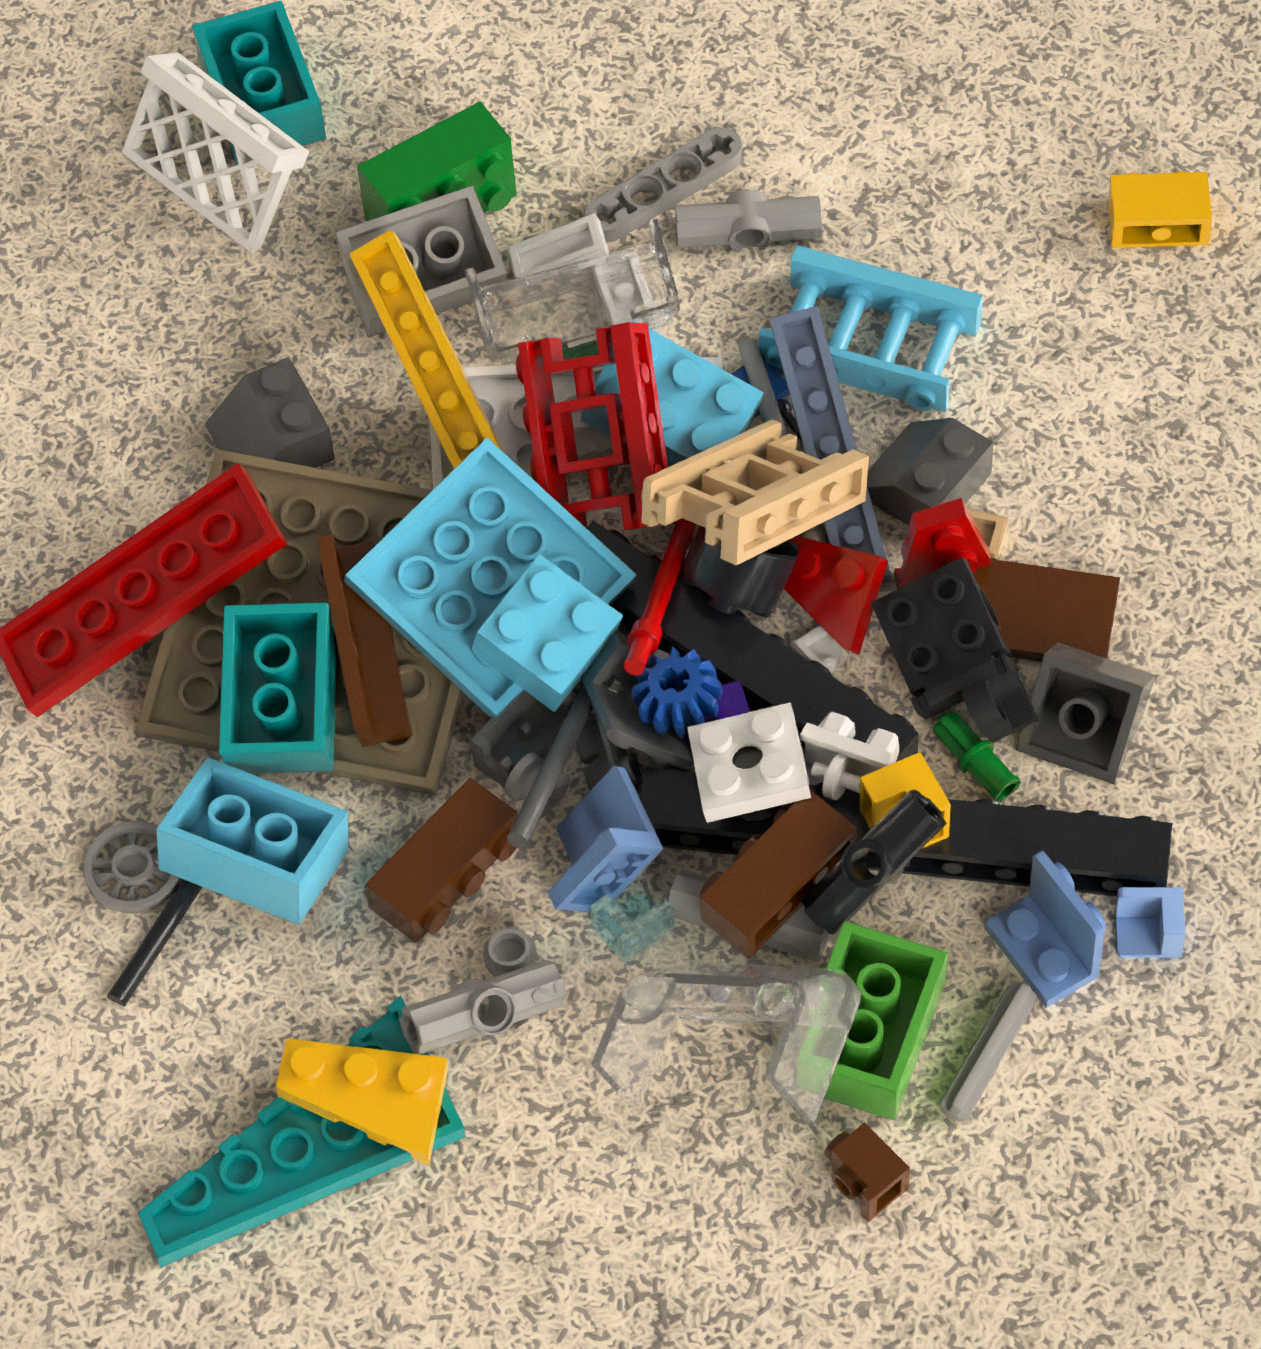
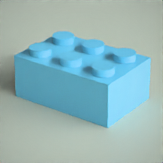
(695, 398)
(252, 840)

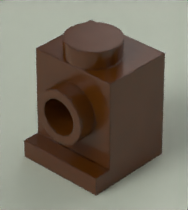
(867, 1170)

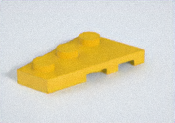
(375, 1090)

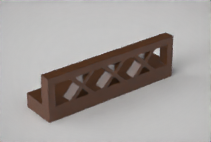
(364, 650)

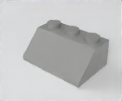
(441, 243)

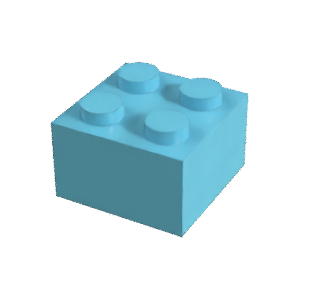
(546, 632)

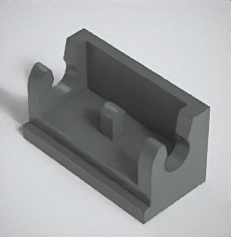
(515, 732)

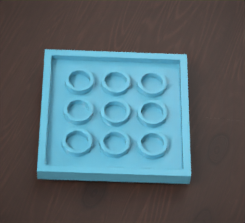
(462, 555)

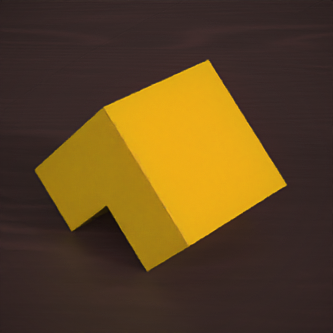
(888, 785)

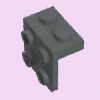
(612, 698)

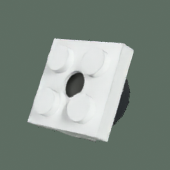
(749, 764)

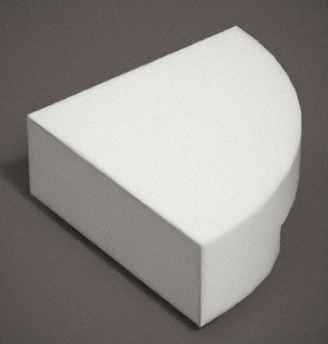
(820, 647)

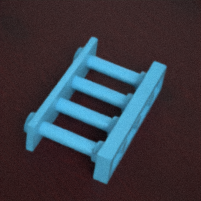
(889, 291)

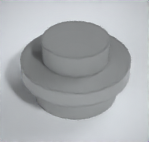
(509, 951)

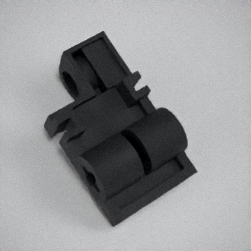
(953, 650)

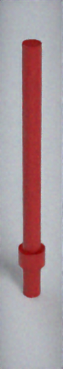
(646, 632)

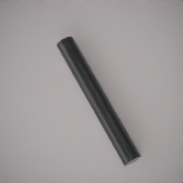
(154, 942)

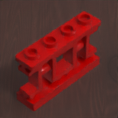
(632, 418)

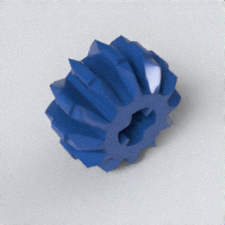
(677, 692)

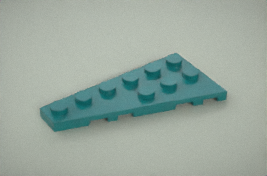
(280, 1165)

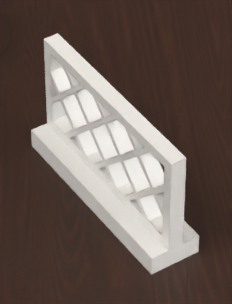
(234, 121)

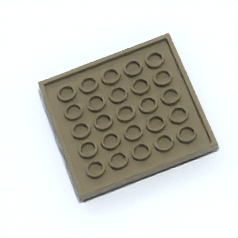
(305, 503)

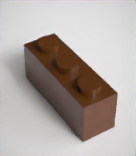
(442, 861)
(775, 873)

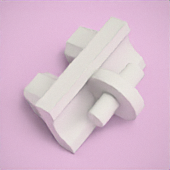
(840, 758)

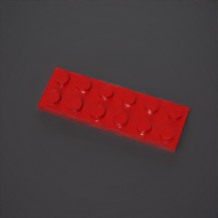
(138, 589)

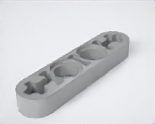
(658, 181)

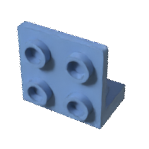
(606, 842)
(1051, 933)

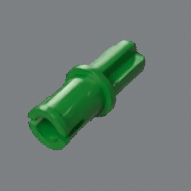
(976, 756)

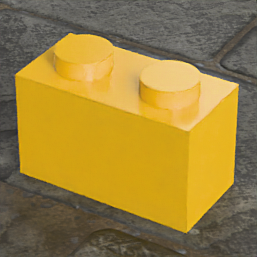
(1159, 209)

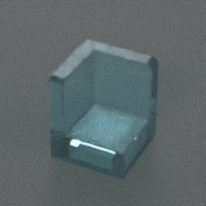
(632, 925)

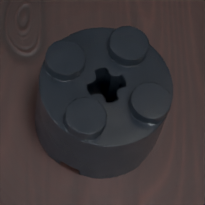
(749, 585)

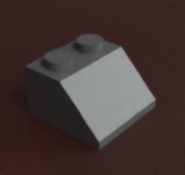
(272, 419)
(929, 467)
(1085, 711)

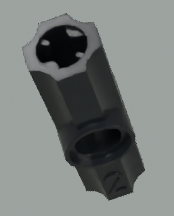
(895, 841)

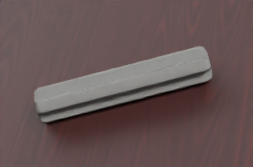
(988, 1051)

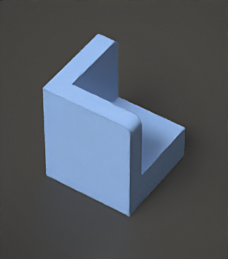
(1150, 922)

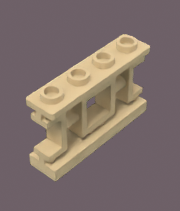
(788, 498)

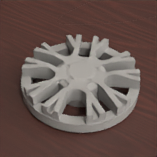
(131, 867)

